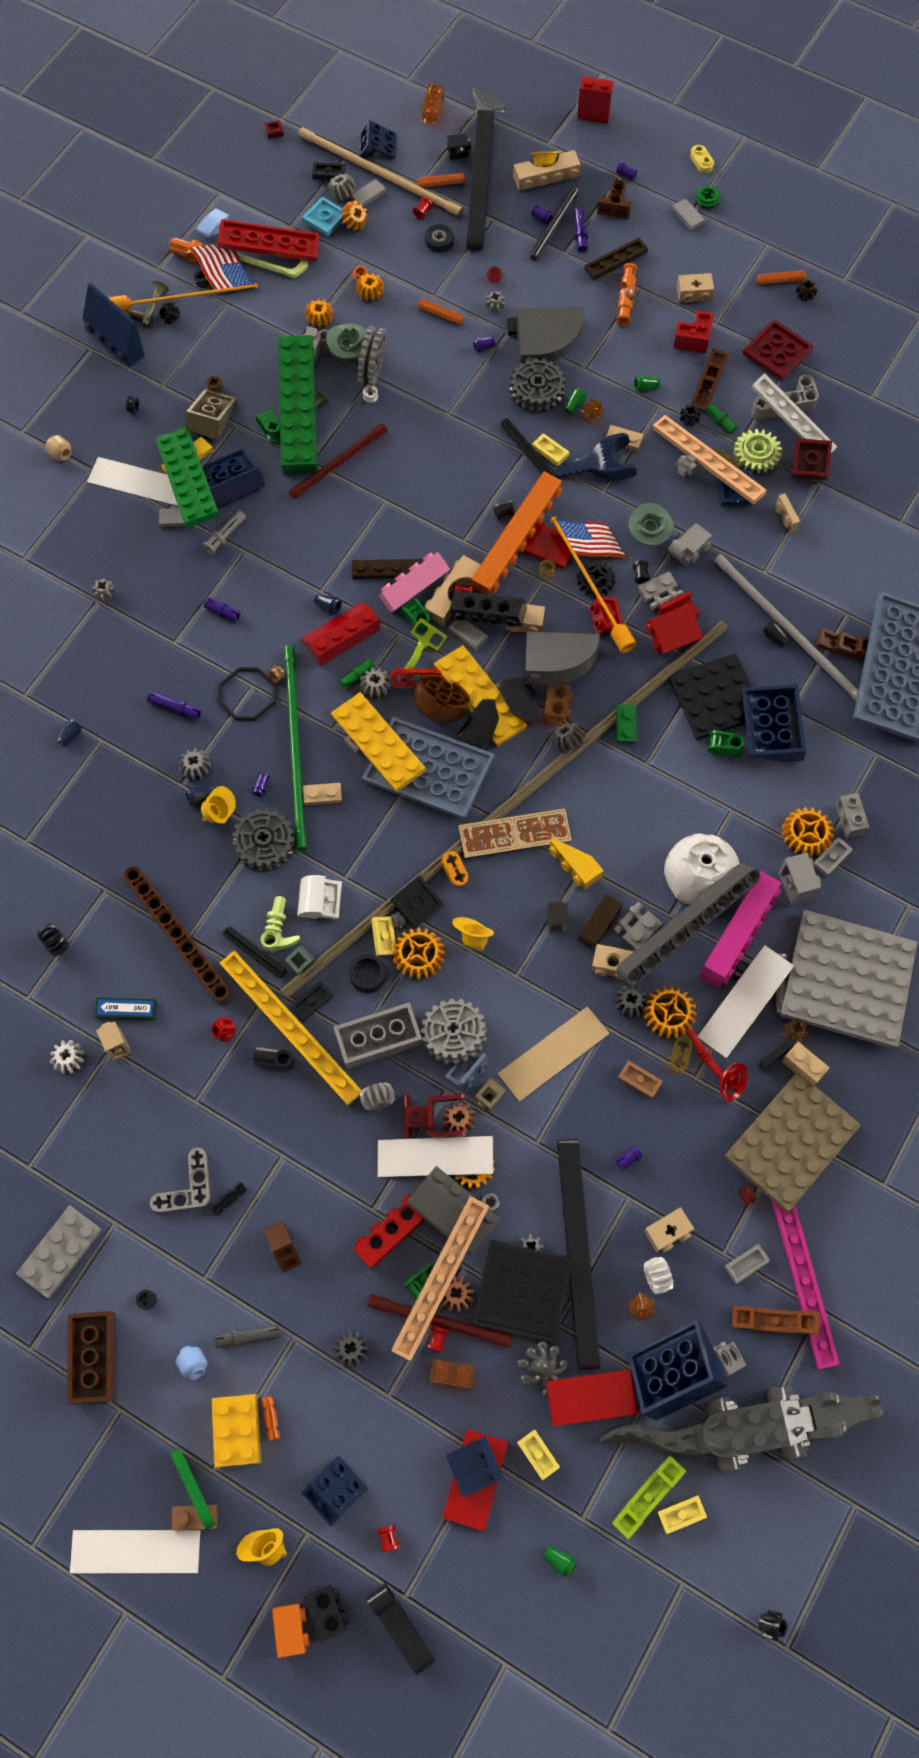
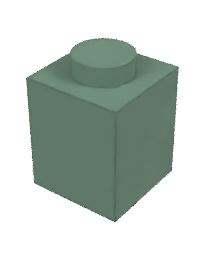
(299, 959)

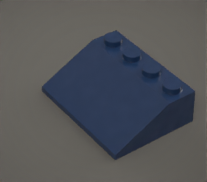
(111, 327)
(232, 477)
(774, 723)
(676, 1371)

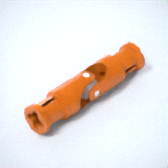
(626, 294)

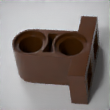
(615, 203)
(282, 1246)

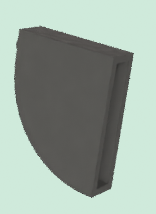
(548, 332)
(558, 657)

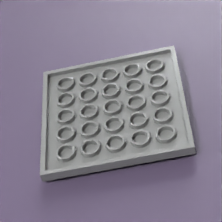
(849, 979)

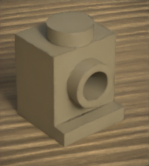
(493, 1089)

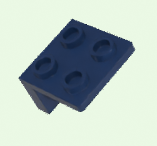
(377, 138)
(474, 1466)
(334, 1490)

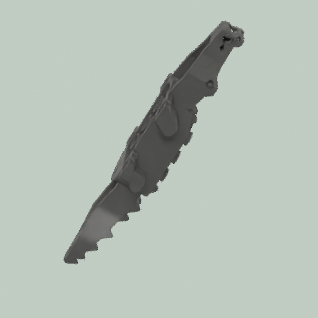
(735, 1432)

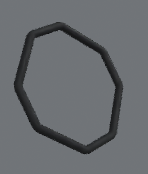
(234, 673)

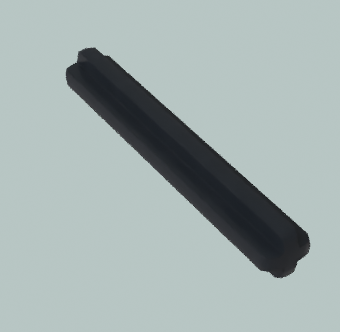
(255, 952)

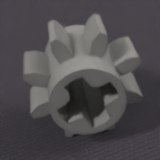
(495, 302)
(686, 465)
(103, 590)
(530, 1241)

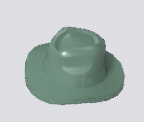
(346, 340)
(650, 524)

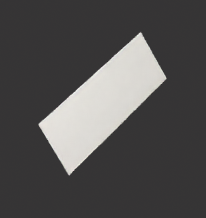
(132, 480)
(745, 1001)
(421, 1156)
(135, 1551)

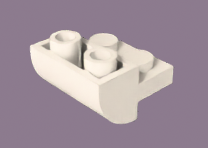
(319, 897)

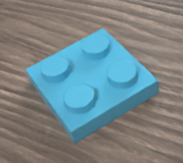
(323, 216)

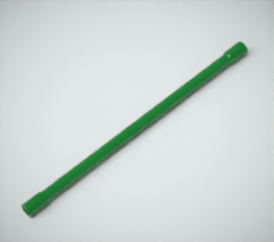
(300, 834)

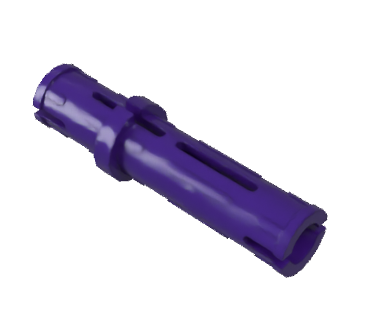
(581, 235)
(181, 708)

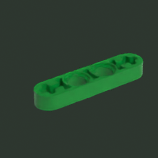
(193, 1489)

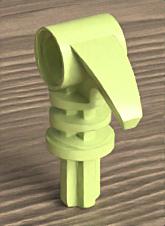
(273, 929)

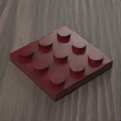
(778, 350)

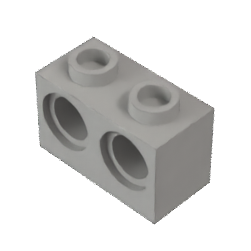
(852, 816)
(729, 1357)

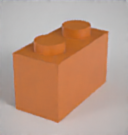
(289, 1630)

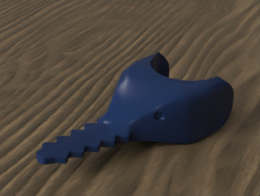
(601, 460)

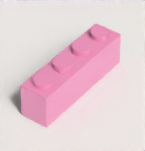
(413, 582)

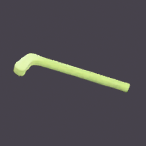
(299, 269)

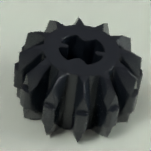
(53, 939)

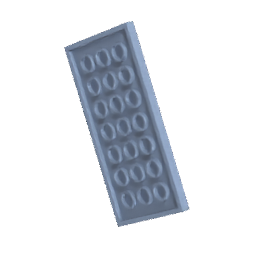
(891, 669)

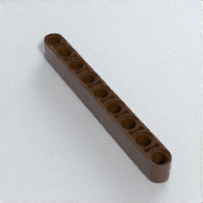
(181, 942)

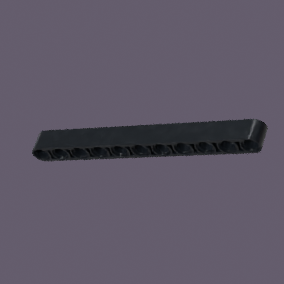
(480, 179)
(578, 1248)

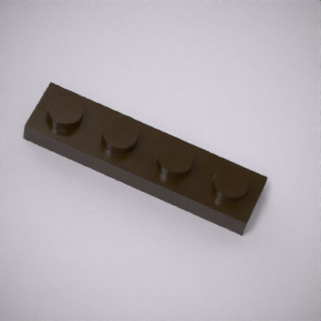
(616, 258)
(381, 568)

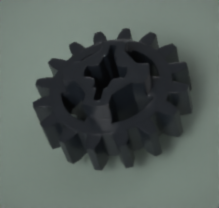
(601, 576)

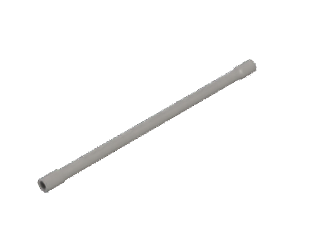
(728, 568)

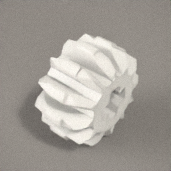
(64, 1051)
(658, 1275)

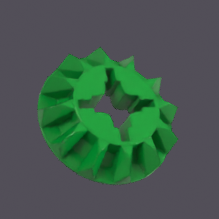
(704, 192)

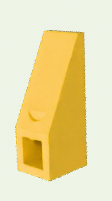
(579, 864)

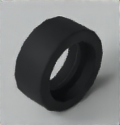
(367, 958)

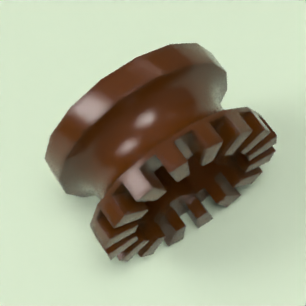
(214, 379)

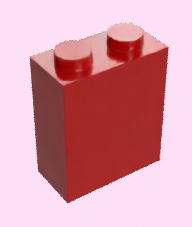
(595, 99)
(673, 629)

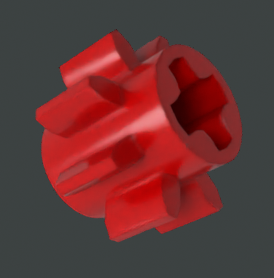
(223, 1029)

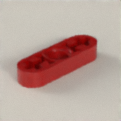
(411, 672)

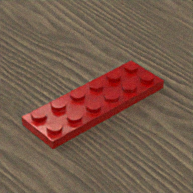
(268, 240)

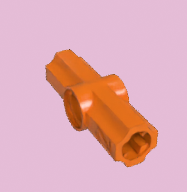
(182, 248)

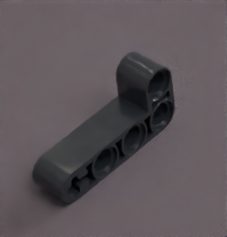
(400, 1628)

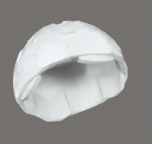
(688, 874)

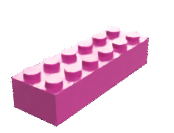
(741, 931)

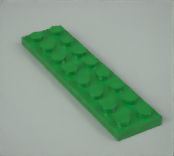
(187, 477)

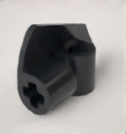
(519, 698)
(480, 725)

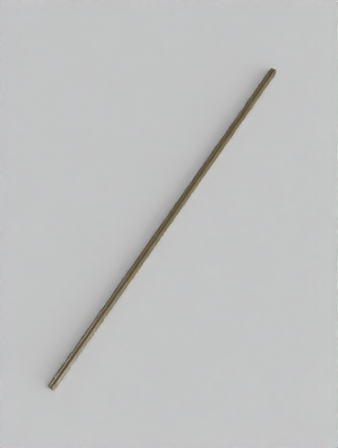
(507, 806)

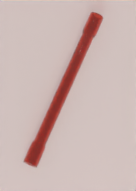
(303, 486)
(493, 1336)

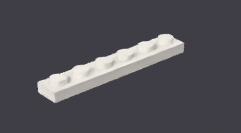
(788, 410)

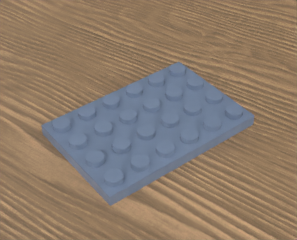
(452, 770)

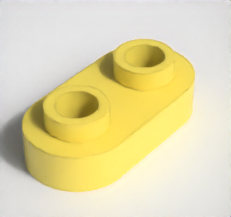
(701, 159)

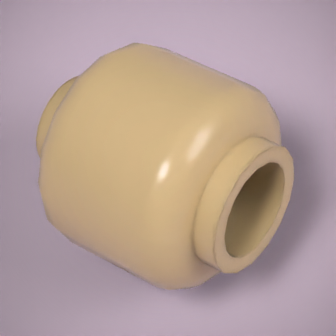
(58, 448)

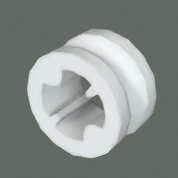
(370, 389)

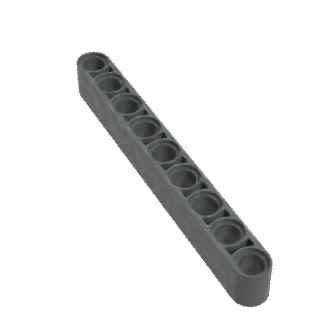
(688, 923)

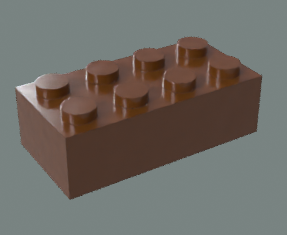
(91, 1358)

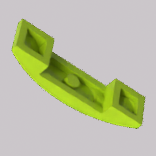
(648, 1497)

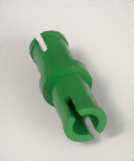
(721, 418)
(356, 674)

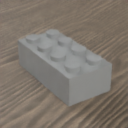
(378, 1035)

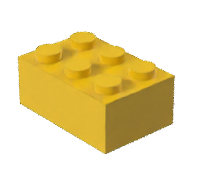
(236, 1430)

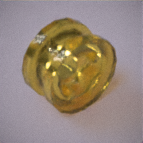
(547, 563)

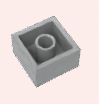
(800, 879)

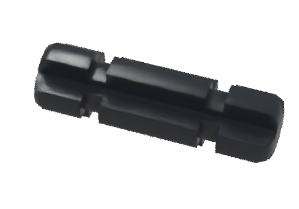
(228, 1198)

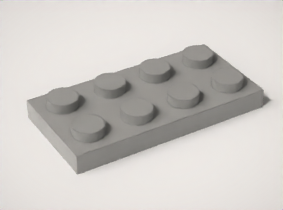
(59, 1252)

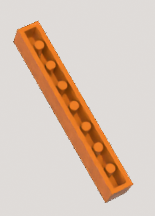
(516, 534)

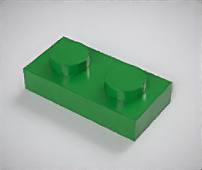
(626, 723)

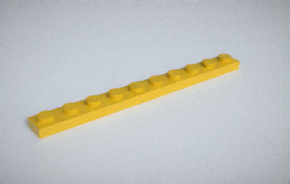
(291, 1028)

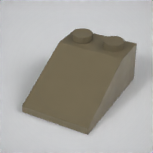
(209, 414)

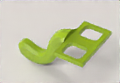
(423, 641)

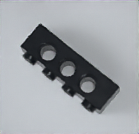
(480, 602)

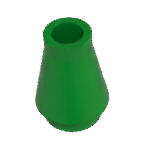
(645, 383)
(575, 400)
(561, 1561)

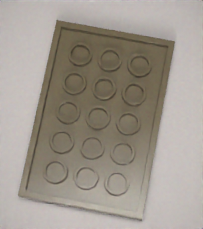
(792, 1142)

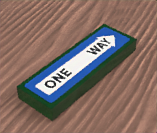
(125, 1008)

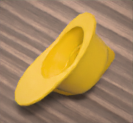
(545, 159)
(218, 805)
(472, 932)
(262, 1546)

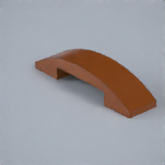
(775, 1320)

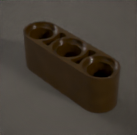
(600, 922)

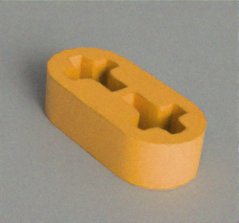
(459, 867)

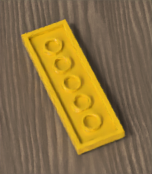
(463, 669)
(378, 742)

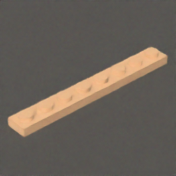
(709, 459)
(440, 1278)

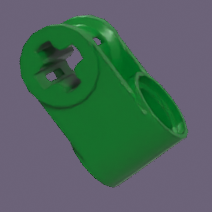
(269, 425)
(413, 612)
(724, 743)
(418, 1279)

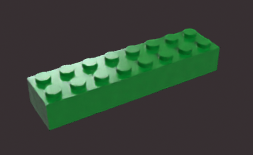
(297, 404)

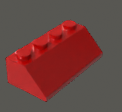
(342, 633)

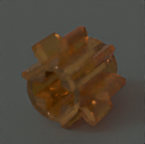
(593, 410)
(800, 1029)
(641, 1306)

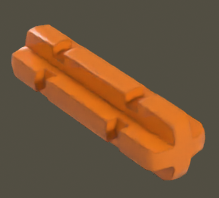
(270, 1418)

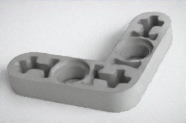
(190, 1194)

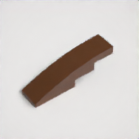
(709, 379)
(843, 644)

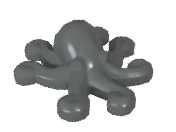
(543, 1368)

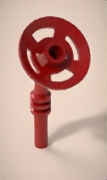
(727, 1078)

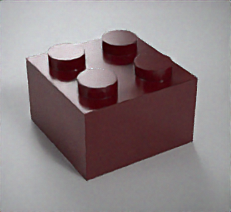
(811, 459)

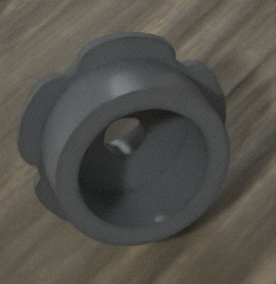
(398, 921)

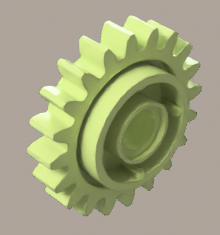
(757, 451)

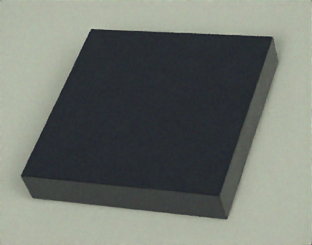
(417, 901)

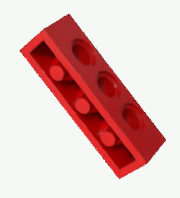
(372, 1256)

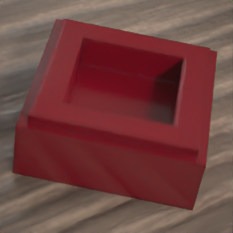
(274, 129)

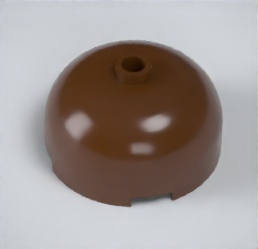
(440, 699)

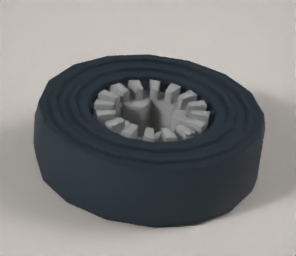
(442, 244)

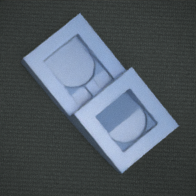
(210, 224)

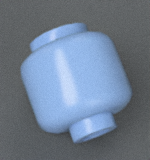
(191, 1362)

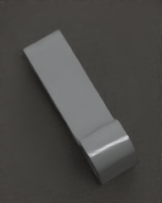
(804, 397)

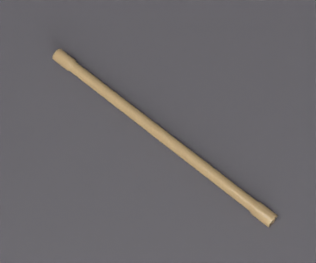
(448, 205)

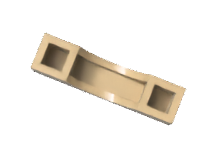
(530, 176)
(440, 604)

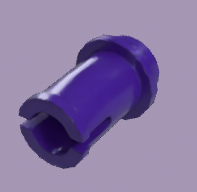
(626, 171)
(542, 214)
(483, 343)
(260, 785)
(629, 1158)

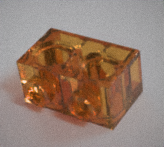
(433, 103)
(555, 703)
(452, 1374)

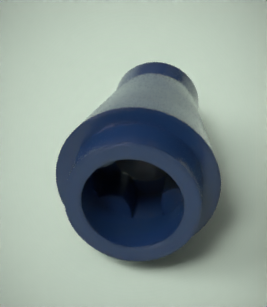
(329, 603)
(69, 732)
(198, 795)

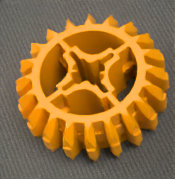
(815, 843)
(430, 942)
(676, 1015)

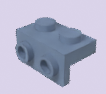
(465, 1074)

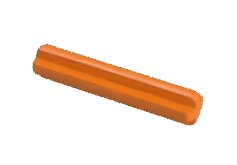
(441, 180)
(782, 277)
(440, 311)

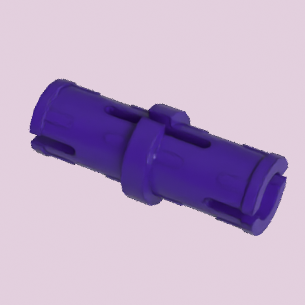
(222, 609)

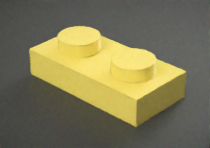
(550, 449)
(383, 935)
(538, 1455)
(682, 1514)

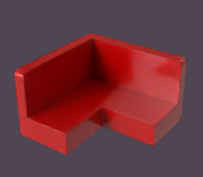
(694, 336)

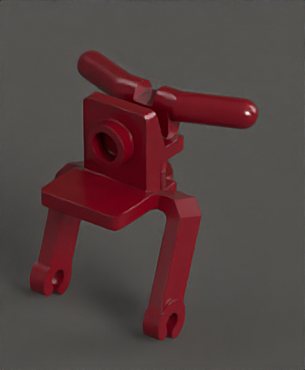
(424, 1116)

